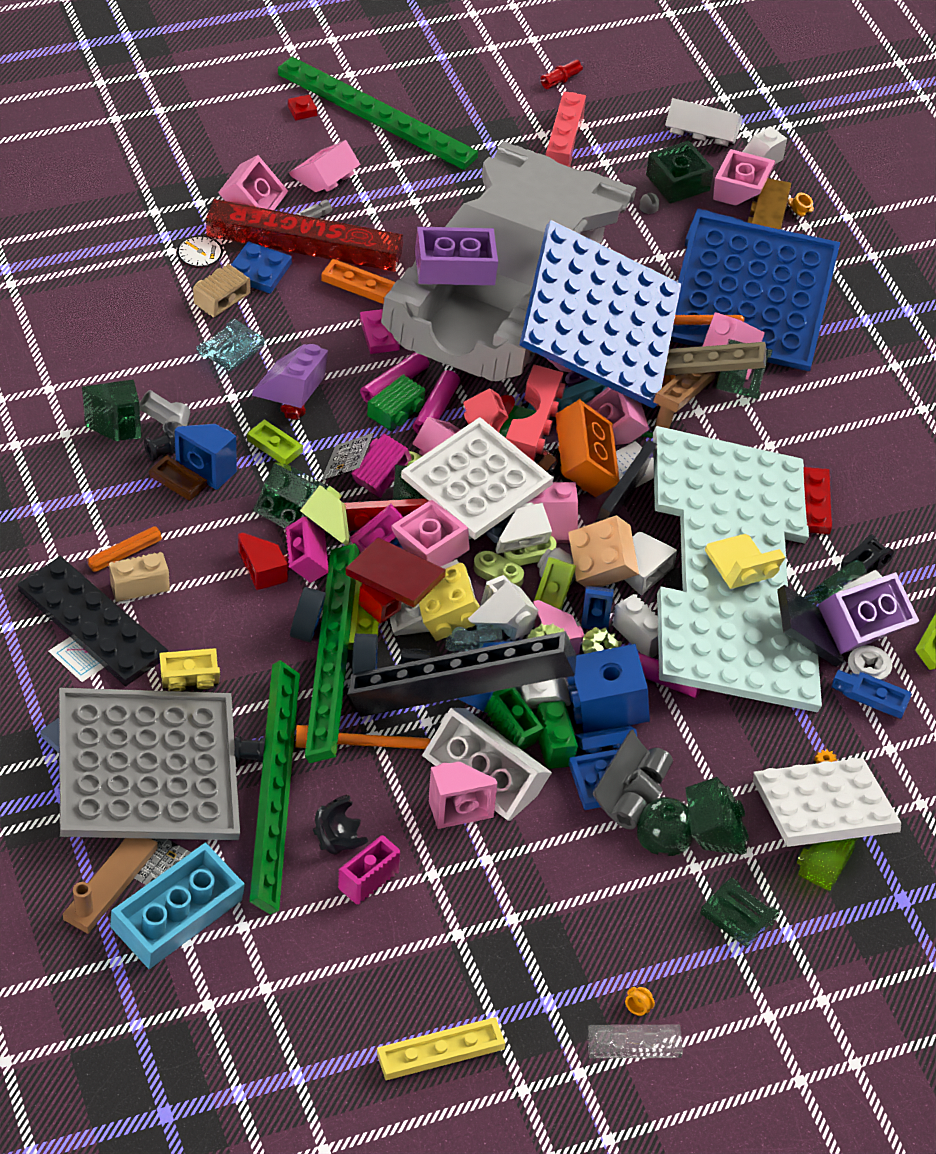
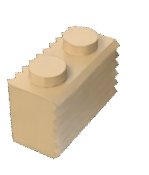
(221, 290)
(139, 576)

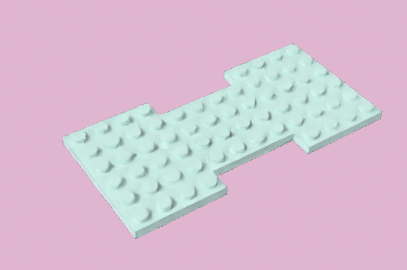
(716, 633)

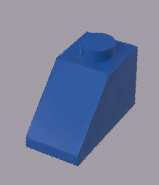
(597, 607)

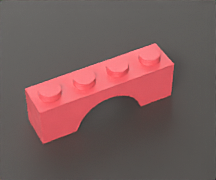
(565, 128)
(542, 393)
(487, 406)

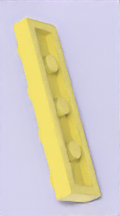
(440, 1048)

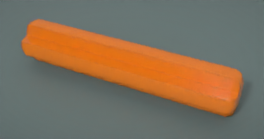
(124, 548)

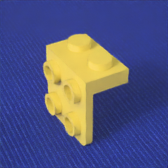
(742, 562)
(449, 603)
(189, 669)

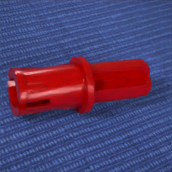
(561, 74)

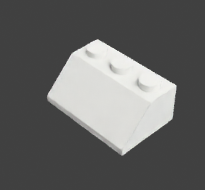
(703, 122)

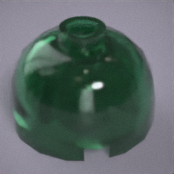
(665, 826)

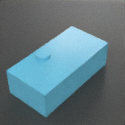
(177, 905)

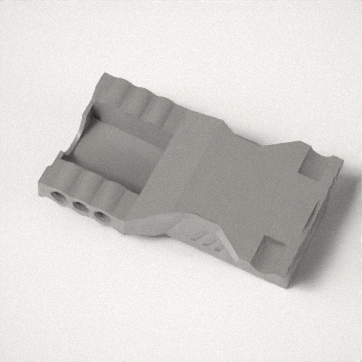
(483, 325)

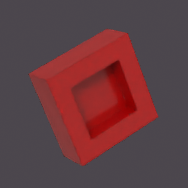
(302, 107)

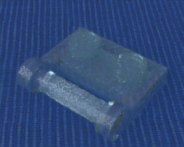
(235, 349)
(463, 640)

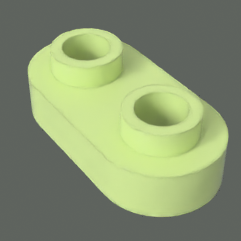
(530, 554)
(491, 565)

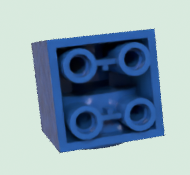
(609, 689)

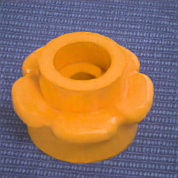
(639, 1001)

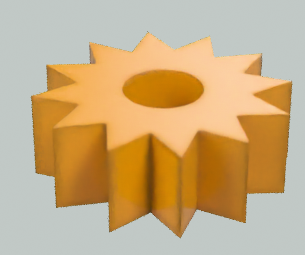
(820, 756)

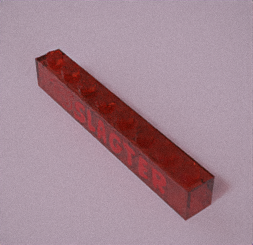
(304, 235)

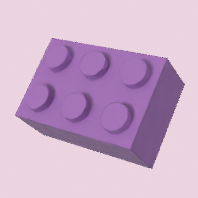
(456, 256)

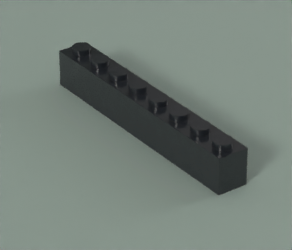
(463, 674)

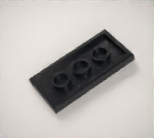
(627, 483)

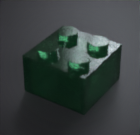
(679, 172)

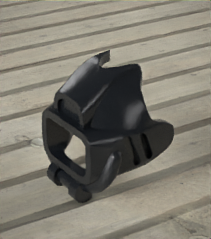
(338, 827)

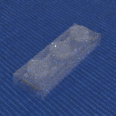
(634, 1041)

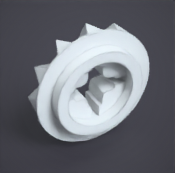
(870, 655)

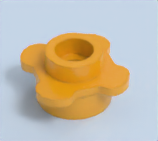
(801, 204)

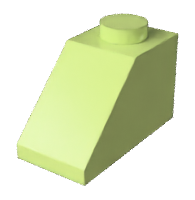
(328, 513)

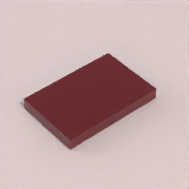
(395, 572)

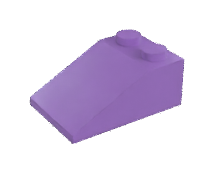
(868, 612)

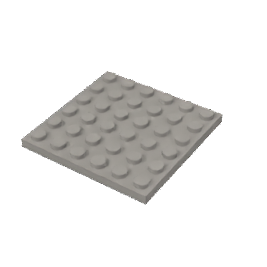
(147, 765)

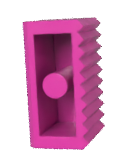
(378, 465)
(307, 549)
(369, 869)

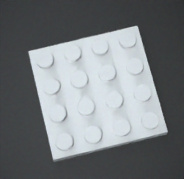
(477, 477)
(826, 802)

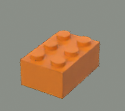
(587, 448)

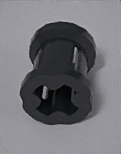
(151, 445)
(249, 749)

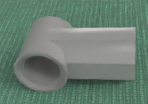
(169, 414)

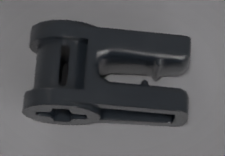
(871, 553)

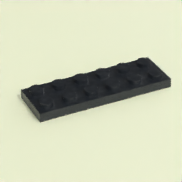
(92, 620)

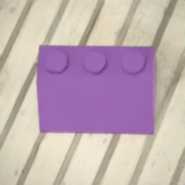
(294, 376)

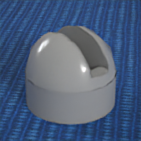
(649, 203)

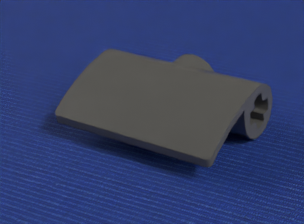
(632, 781)

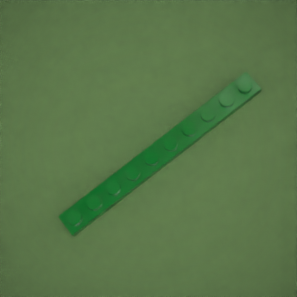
(378, 113)
(331, 657)
(275, 789)

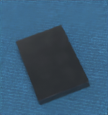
(807, 626)

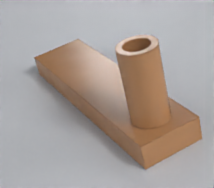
(678, 393)
(98, 895)

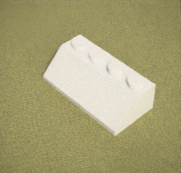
(471, 741)

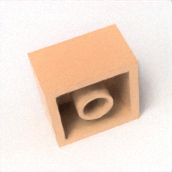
(603, 552)

